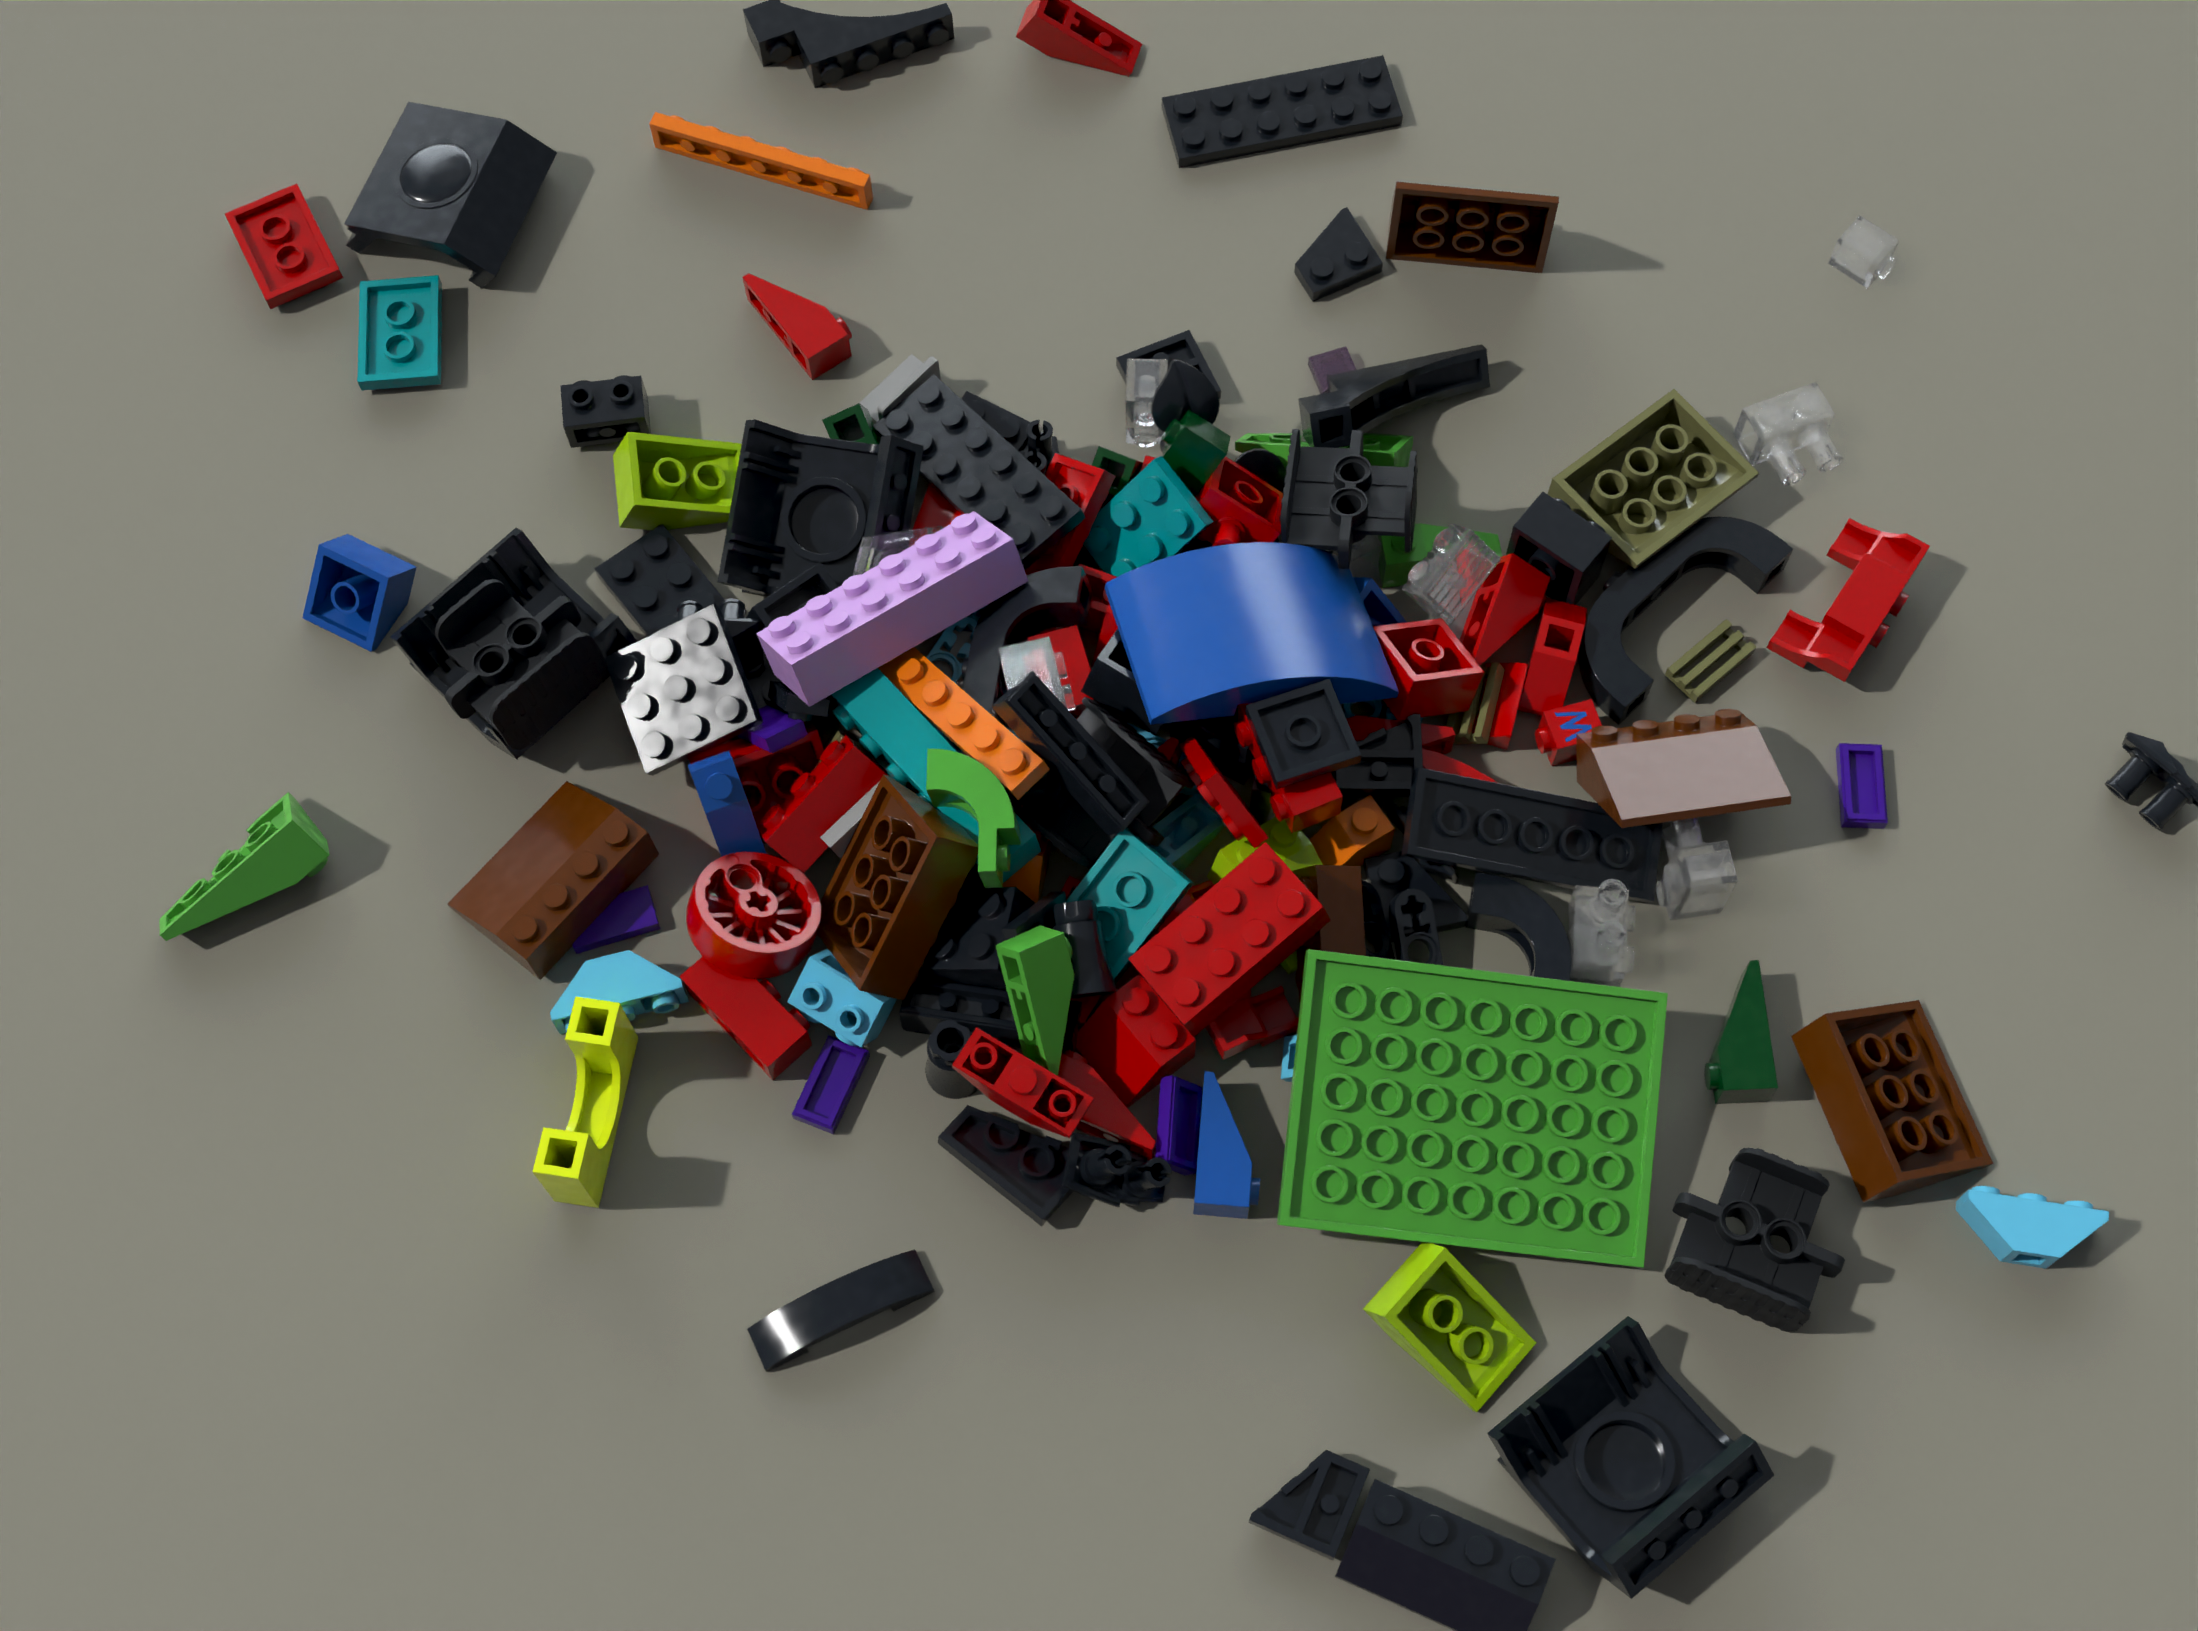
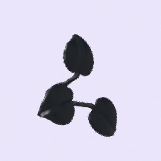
(1189, 389)

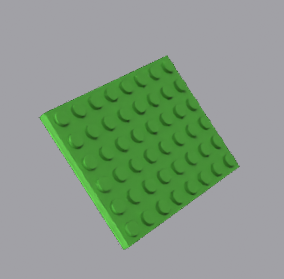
(1473, 1108)

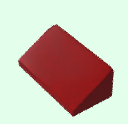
(1506, 705)

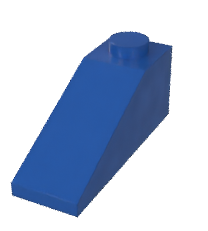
(726, 805)
(1223, 1162)

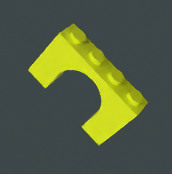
(576, 1160)

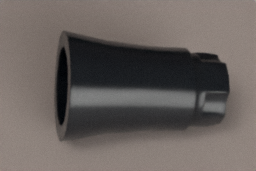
(1089, 954)
(942, 1051)

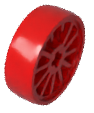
(753, 915)

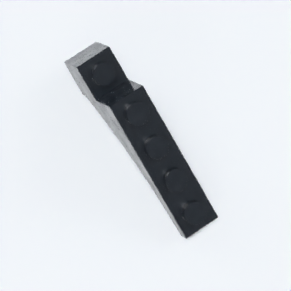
(842, 45)
(1380, 392)

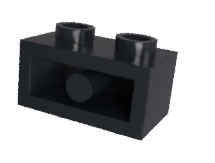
(604, 410)

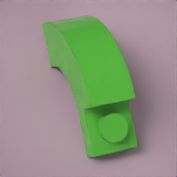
(971, 787)

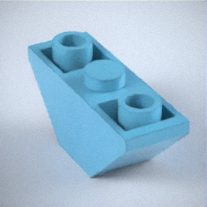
(624, 980)
(2027, 1226)

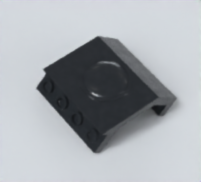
(451, 187)
(812, 503)
(533, 586)
(1626, 1460)

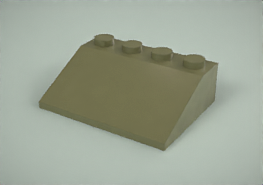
(1653, 478)

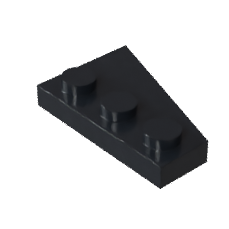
(1010, 1160)

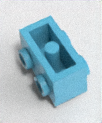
(831, 998)

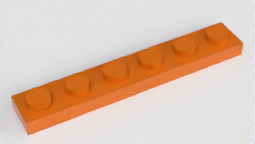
(762, 160)
(965, 721)

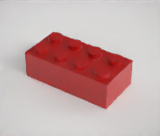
(1230, 939)

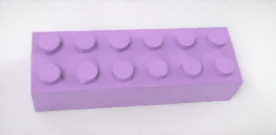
(892, 607)

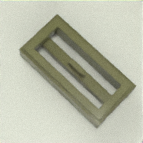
(1733, 639)
(1463, 721)

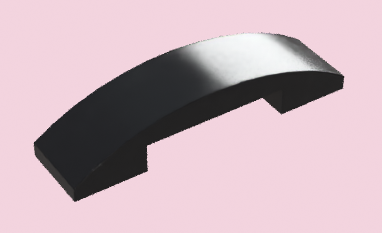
(839, 1306)

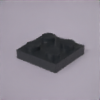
(1303, 734)

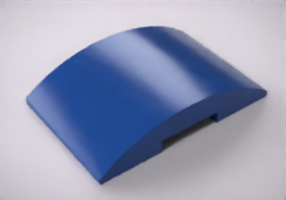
(1244, 628)

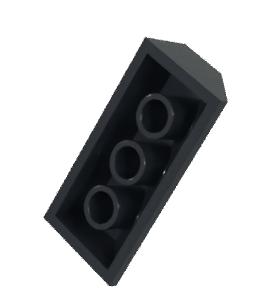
(1442, 1564)

